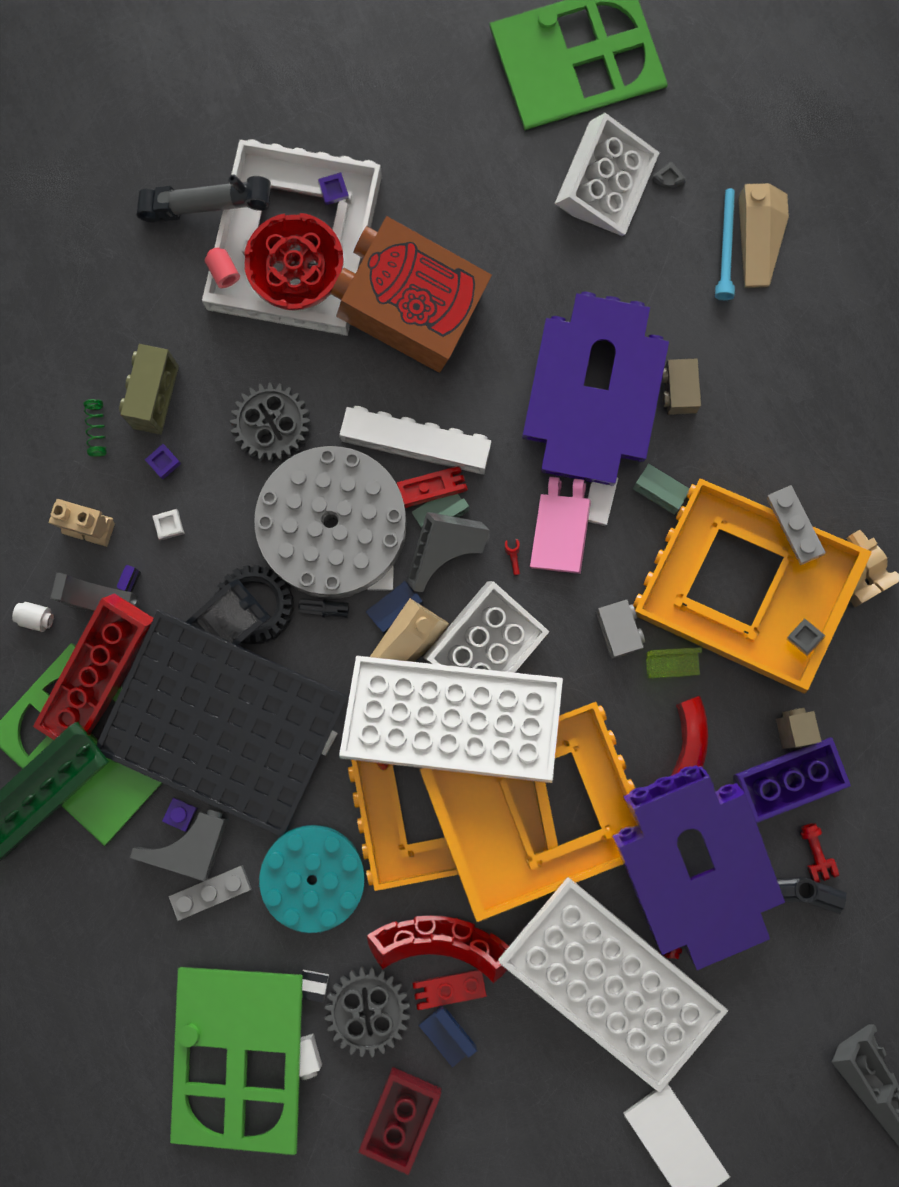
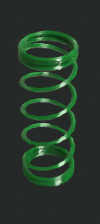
(97, 450)

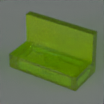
(673, 662)

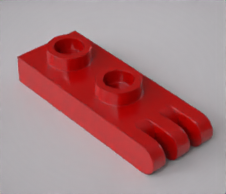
(432, 486)
(450, 989)

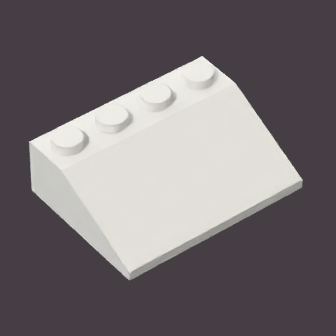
(607, 175)
(488, 634)

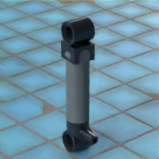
(170, 203)

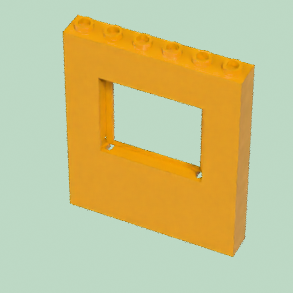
(798, 592)
(491, 840)
(386, 846)

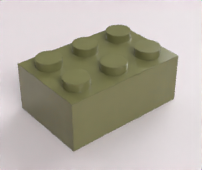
(149, 389)

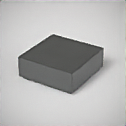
(806, 637)

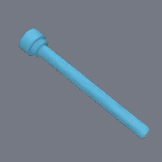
(725, 289)

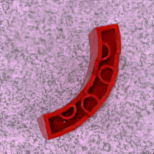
(694, 734)
(438, 937)

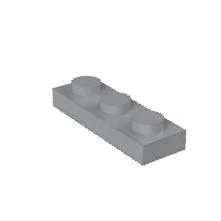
(796, 525)
(210, 892)

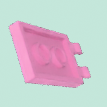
(561, 529)

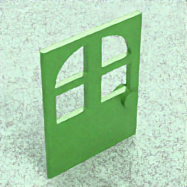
(543, 68)
(108, 796)
(242, 1015)

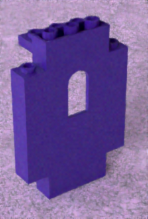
(590, 426)
(718, 908)

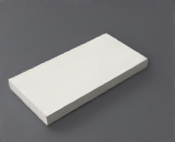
(675, 1141)

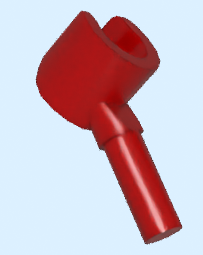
(513, 556)

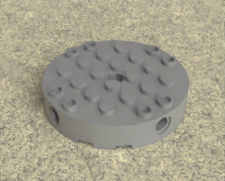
(321, 487)

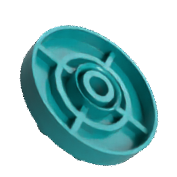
(318, 853)

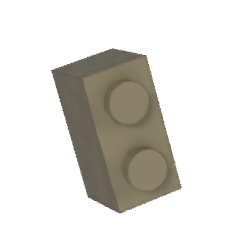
(681, 386)
(798, 728)

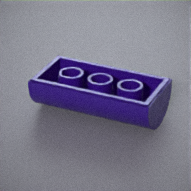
(793, 779)

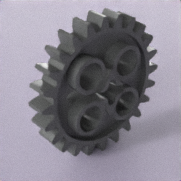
(289, 411)
(343, 1014)

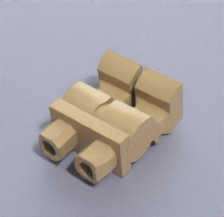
(82, 522)
(874, 571)

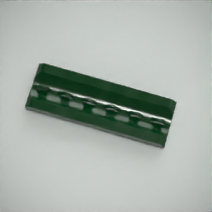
(46, 784)

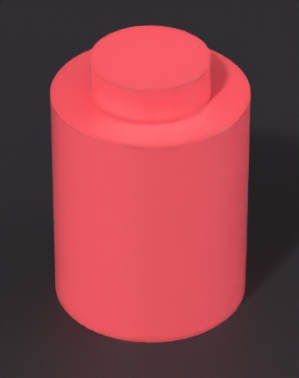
(221, 267)

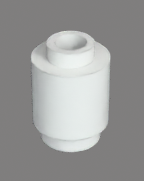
(33, 616)

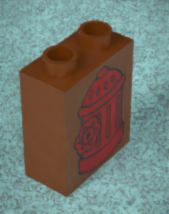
(409, 293)

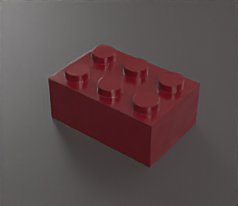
(400, 1120)

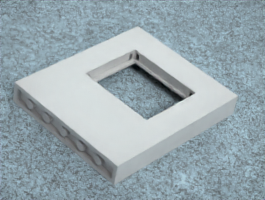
(294, 172)

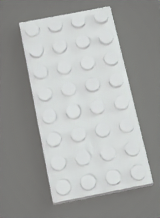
(452, 719)
(613, 985)

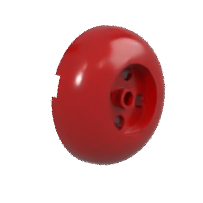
(272, 245)

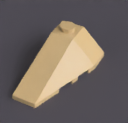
(762, 226)
(410, 634)

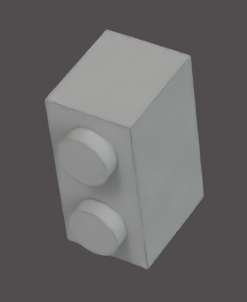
(620, 628)

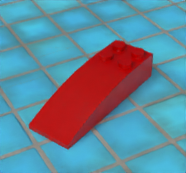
(95, 667)

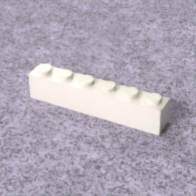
(415, 440)

